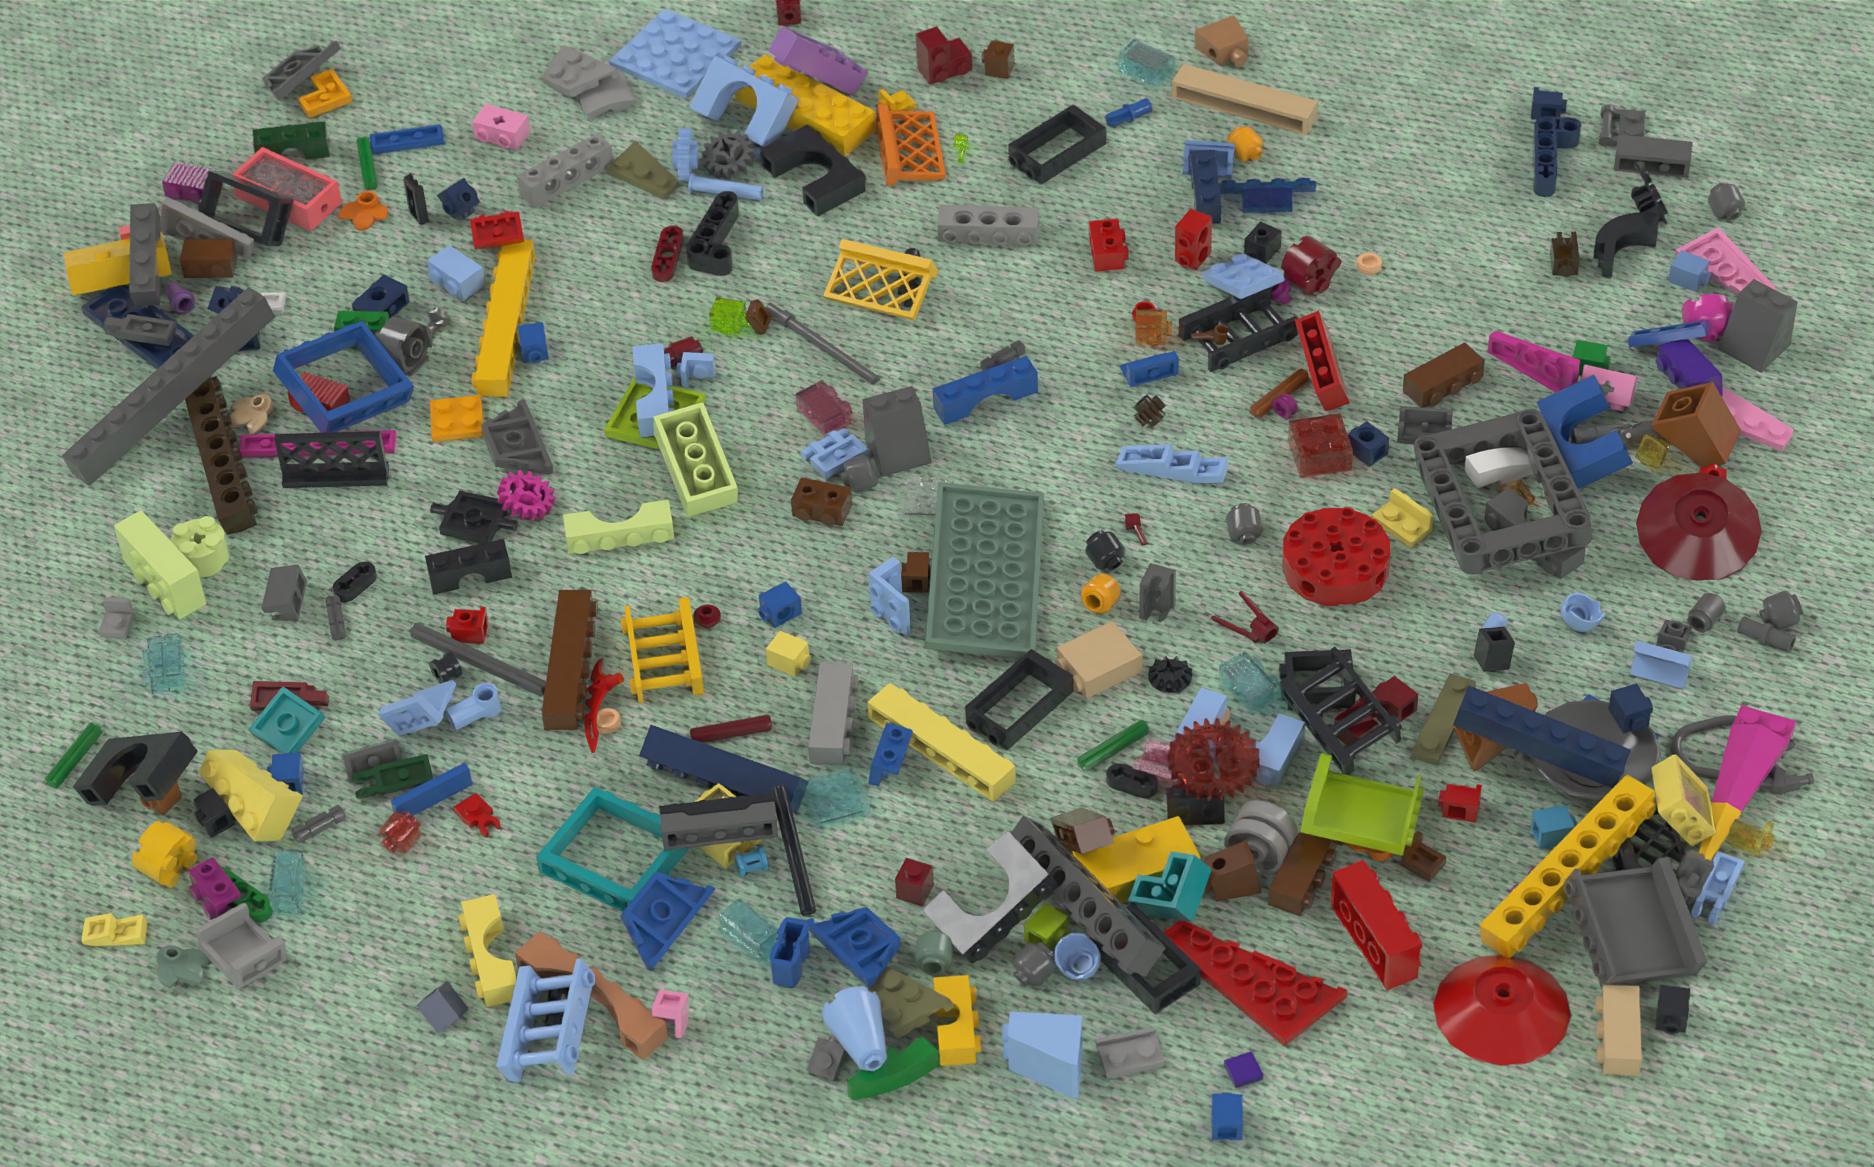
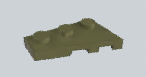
(643, 171)

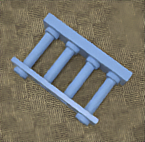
(526, 1007)

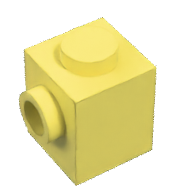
(788, 653)

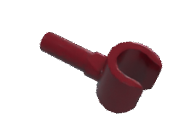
(1133, 521)

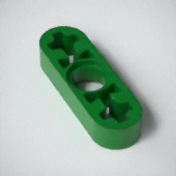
(254, 895)

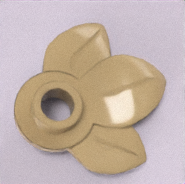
(251, 412)

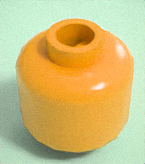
(1247, 143)
(1100, 593)

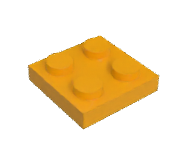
(456, 418)

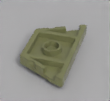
(906, 1002)

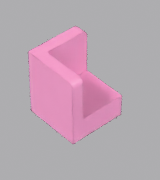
(673, 1008)

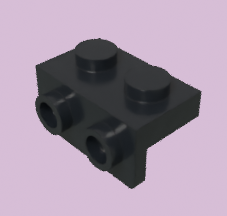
(1194, 810)

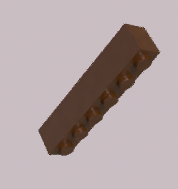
(568, 660)

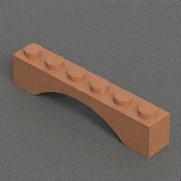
(637, 1027)

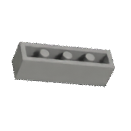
(831, 713)

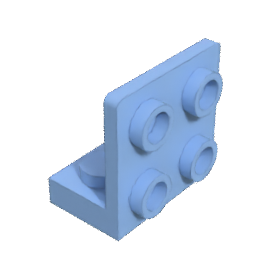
(887, 596)
(419, 711)

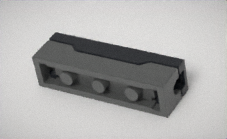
(718, 821)

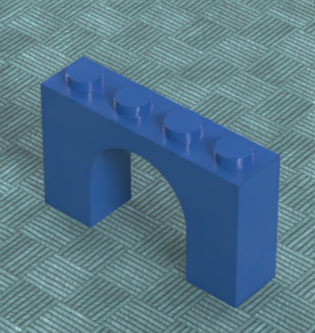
(1567, 410)

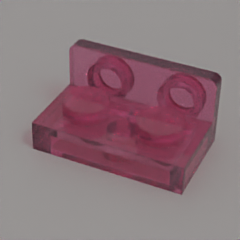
(1154, 759)

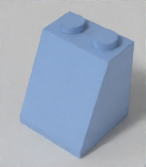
(1045, 1049)

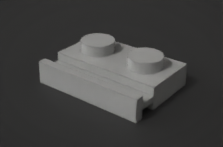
(1130, 1053)

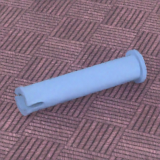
(717, 186)

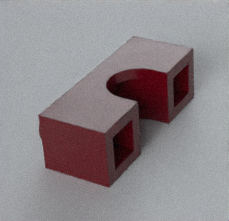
(1394, 697)

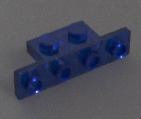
(1267, 196)

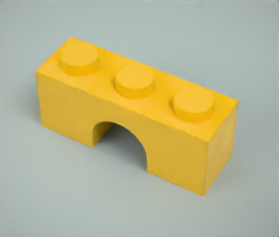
(957, 1040)

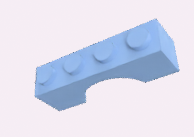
(650, 370)

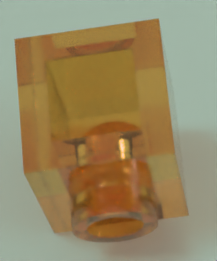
(1152, 327)

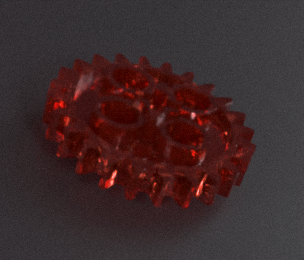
(1237, 753)

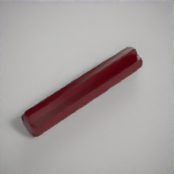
(731, 729)

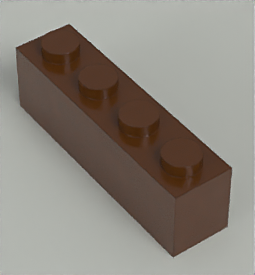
(1302, 873)

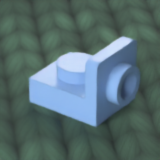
(697, 365)

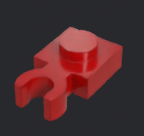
(475, 812)

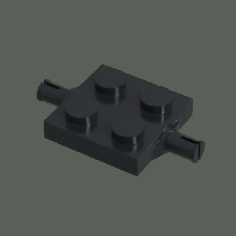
(473, 517)

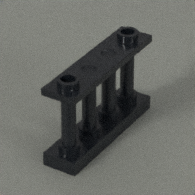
(1238, 309)
(1328, 734)

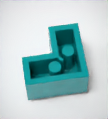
(1176, 892)

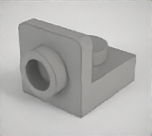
(117, 618)

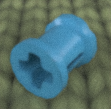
(751, 861)

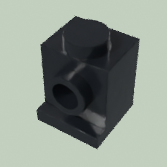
(213, 813)

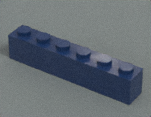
(1542, 737)
(717, 766)

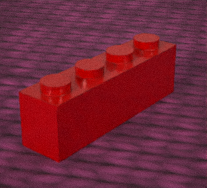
(1322, 361)

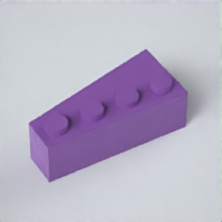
(817, 60)

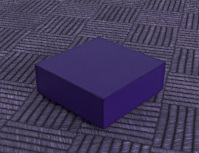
(1243, 1069)

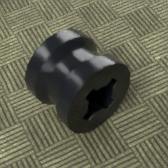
(445, 667)

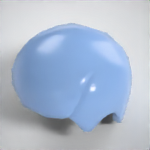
(1581, 606)
(1080, 950)

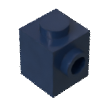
(1630, 708)

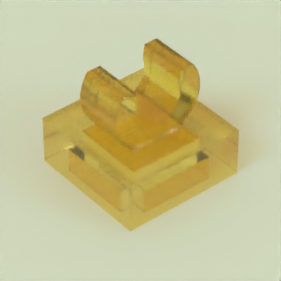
(1652, 451)

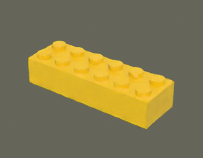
(830, 113)

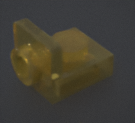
(1750, 838)

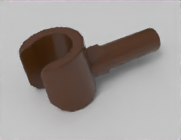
(1219, 335)

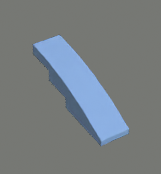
(1164, 462)

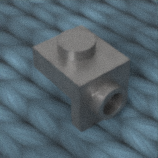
(827, 1058)

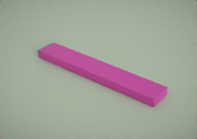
(264, 445)

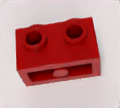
(1107, 245)

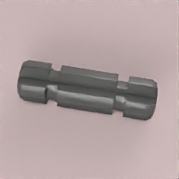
(1003, 356)
(335, 617)
(318, 823)

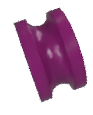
(1285, 406)

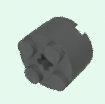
(408, 339)

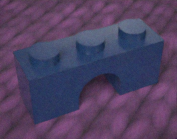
(1205, 183)

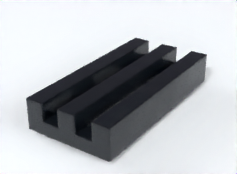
(416, 199)

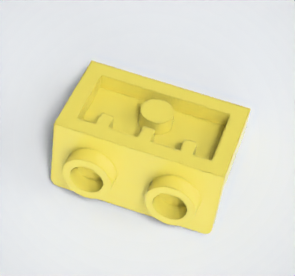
(1404, 518)

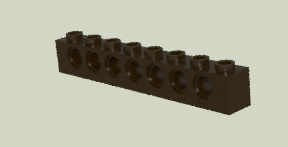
(221, 457)

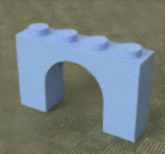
(725, 79)
(1275, 750)

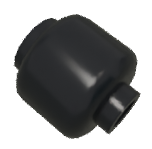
(1105, 550)

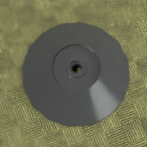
(1596, 719)

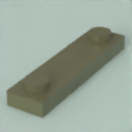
(1439, 725)

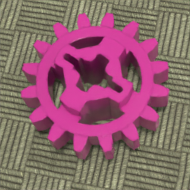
(526, 495)

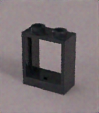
(1314, 661)

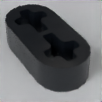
(354, 581)
(1131, 781)

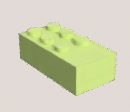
(695, 459)
(160, 565)

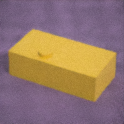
(106, 265)
(1135, 853)

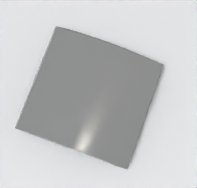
(610, 94)

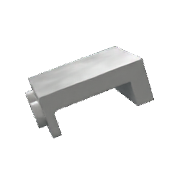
(240, 946)

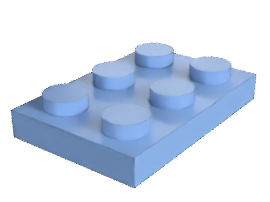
(1242, 276)

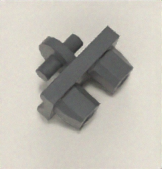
(1693, 874)

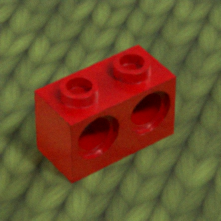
(1193, 239)

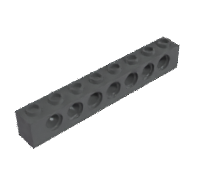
(1090, 901)

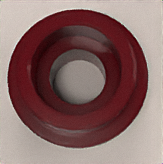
(707, 621)

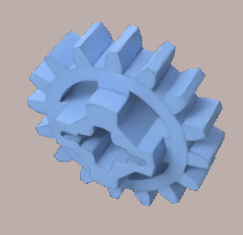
(685, 154)

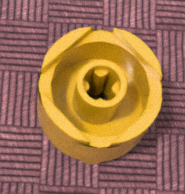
(165, 853)

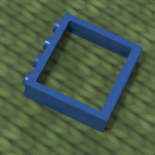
(358, 334)

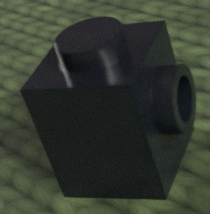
(1262, 242)
(1494, 649)

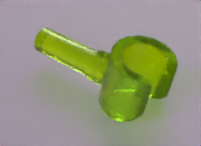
(960, 141)

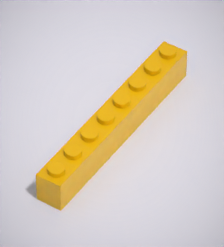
(504, 315)

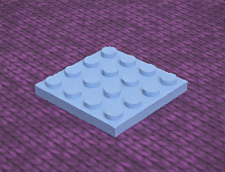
(674, 52)

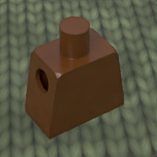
(1232, 873)

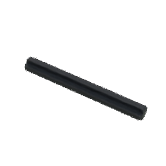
(793, 850)

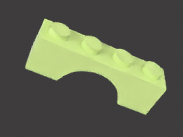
(588, 533)

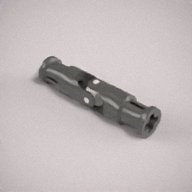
(1626, 432)

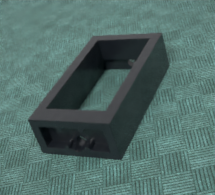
(1072, 117)
(277, 214)
(1029, 664)
(1167, 991)

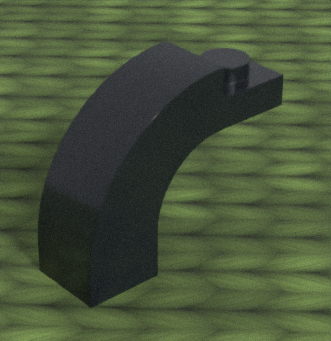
(1622, 232)

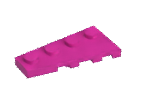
(1539, 363)

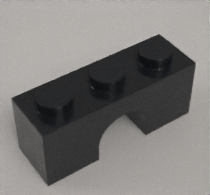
(449, 567)

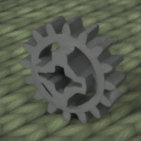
(717, 159)

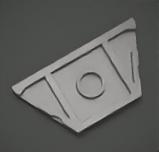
(576, 72)

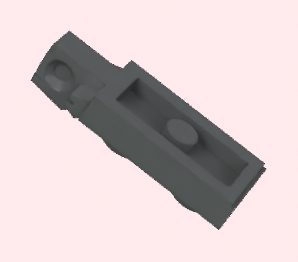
(141, 329)

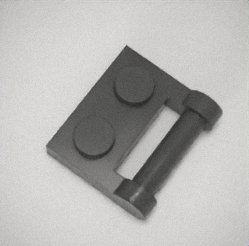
(1631, 123)

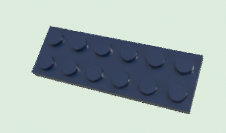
(117, 303)

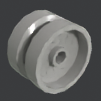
(1268, 833)

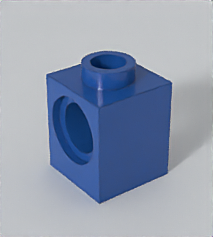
(533, 342)
(779, 604)
(1227, 1116)

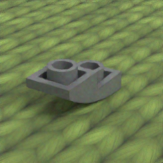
(1674, 635)

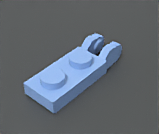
(1719, 885)

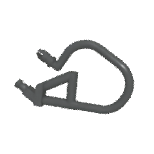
(1778, 785)

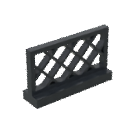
(332, 472)
(1625, 856)

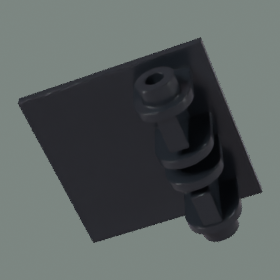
(1647, 196)

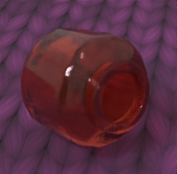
(400, 832)

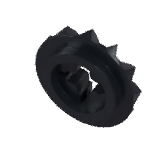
(1162, 681)

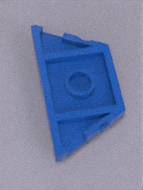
(661, 914)
(858, 942)

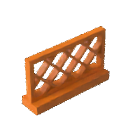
(892, 145)

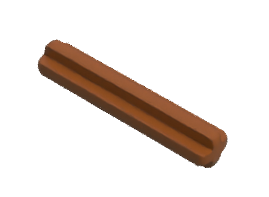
(1287, 386)

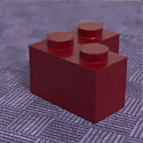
(941, 58)

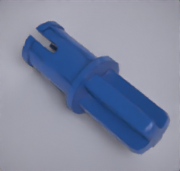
(1128, 112)

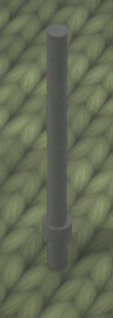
(787, 319)

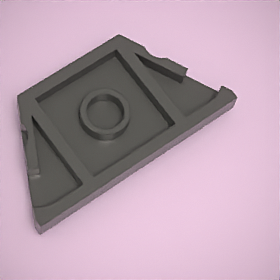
(297, 68)
(516, 441)

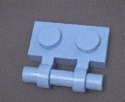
(833, 451)

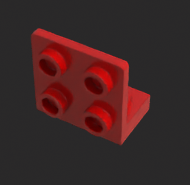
(496, 230)

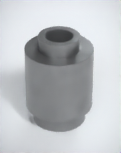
(1706, 612)

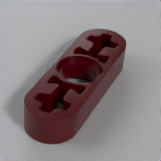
(666, 246)

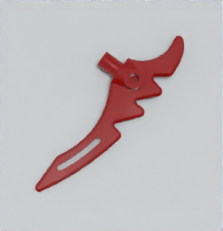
(601, 685)

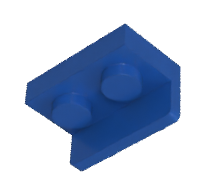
(889, 753)

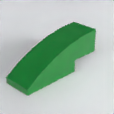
(896, 1071)

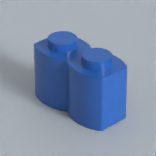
(790, 952)

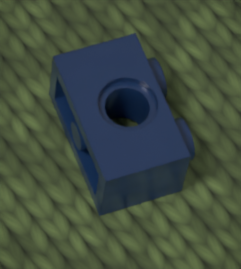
(383, 296)

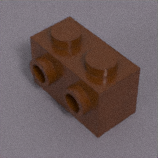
(208, 258)
(821, 502)

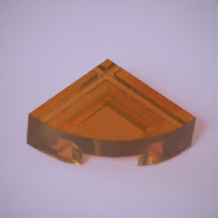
(1520, 488)

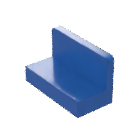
(1151, 368)

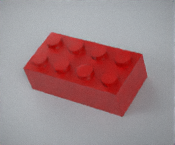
(1376, 924)

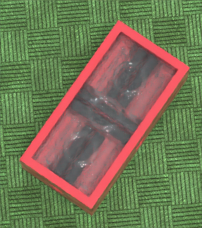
(312, 192)

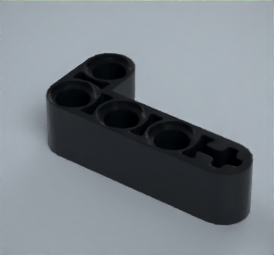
(706, 246)

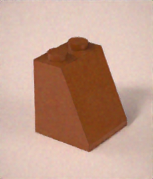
(1698, 424)
(1482, 750)

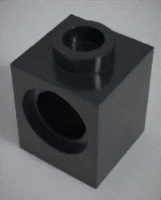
(1672, 1009)

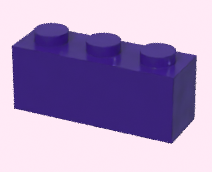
(1687, 365)

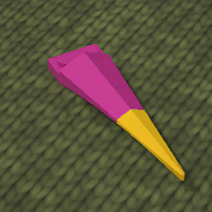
(1751, 752)

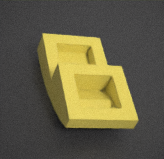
(107, 931)

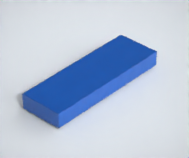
(406, 139)
(1669, 333)
(433, 791)

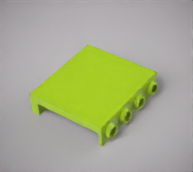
(1361, 810)

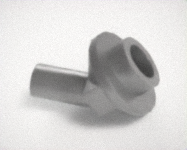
(436, 319)

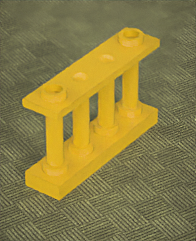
(684, 637)

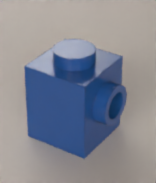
(288, 769)

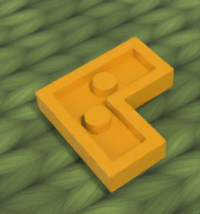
(329, 94)

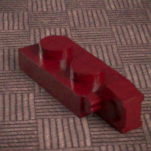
(265, 691)

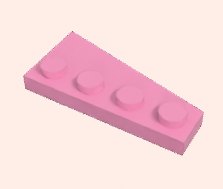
(1726, 262)
(1756, 423)

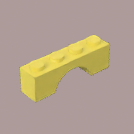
(484, 923)

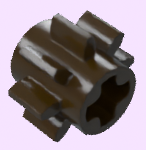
(1149, 410)

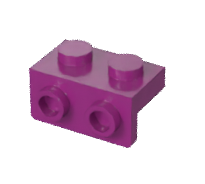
(212, 887)

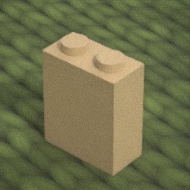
(1099, 659)

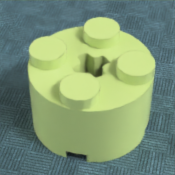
(202, 544)

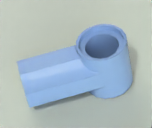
(482, 703)

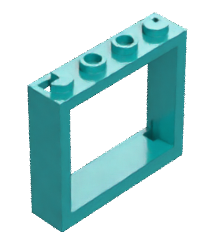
(586, 881)

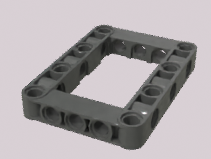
(1482, 552)

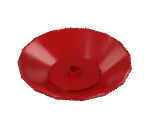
(1500, 1028)

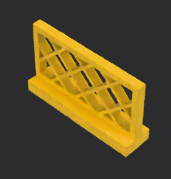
(891, 262)

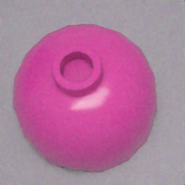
(1712, 308)

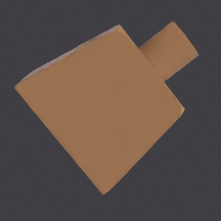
(1223, 42)

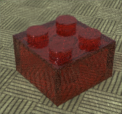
(1320, 445)

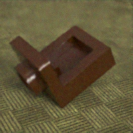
(1422, 859)

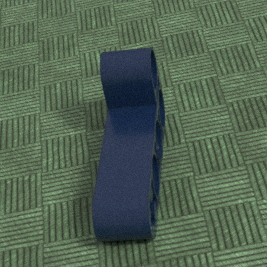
(1547, 137)

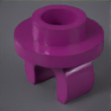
(1280, 292)

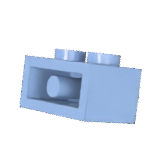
(456, 273)

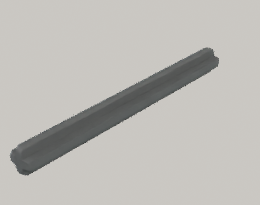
(478, 659)

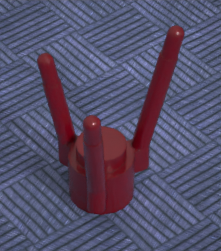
(1261, 626)

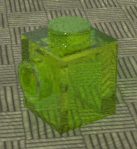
(728, 316)

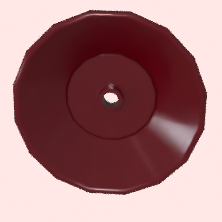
(1693, 546)

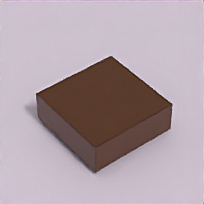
(758, 317)

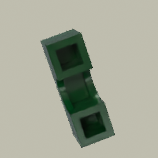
(308, 137)

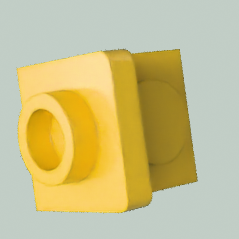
(896, 102)

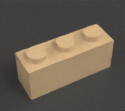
(1619, 1030)

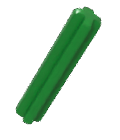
(366, 163)
(1113, 745)
(73, 755)

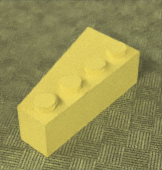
(252, 795)

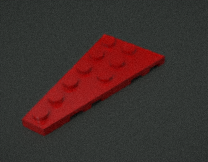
(1257, 984)

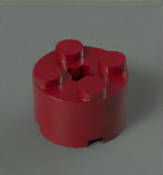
(1310, 265)

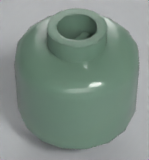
(934, 952)

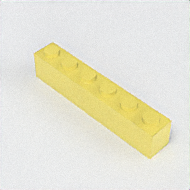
(944, 742)

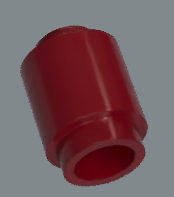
(685, 345)

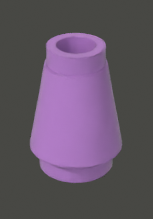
(176, 294)

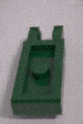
(394, 776)

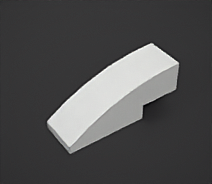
(1498, 466)

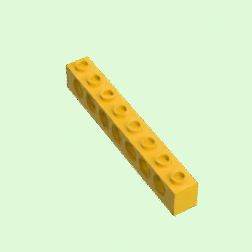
(1583, 848)

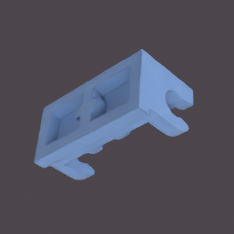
(1223, 151)

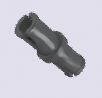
(1766, 634)

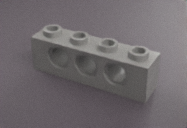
(565, 170)
(988, 224)

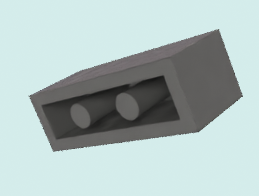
(1657, 155)

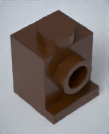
(916, 573)

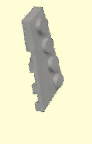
(190, 224)

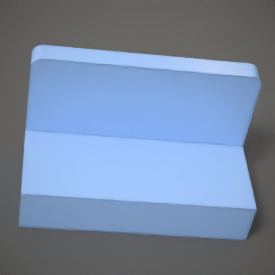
(1661, 664)

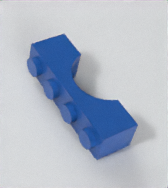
(959, 397)

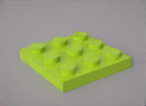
(624, 421)

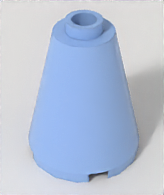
(858, 1026)

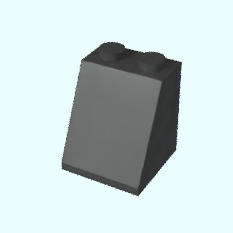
(1759, 326)
(896, 431)

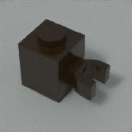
(1564, 255)

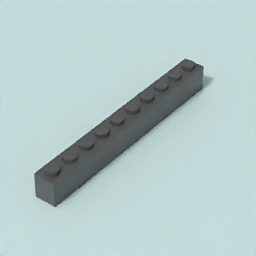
(168, 386)

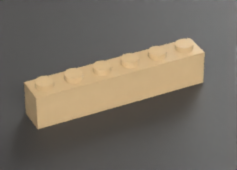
(1245, 99)

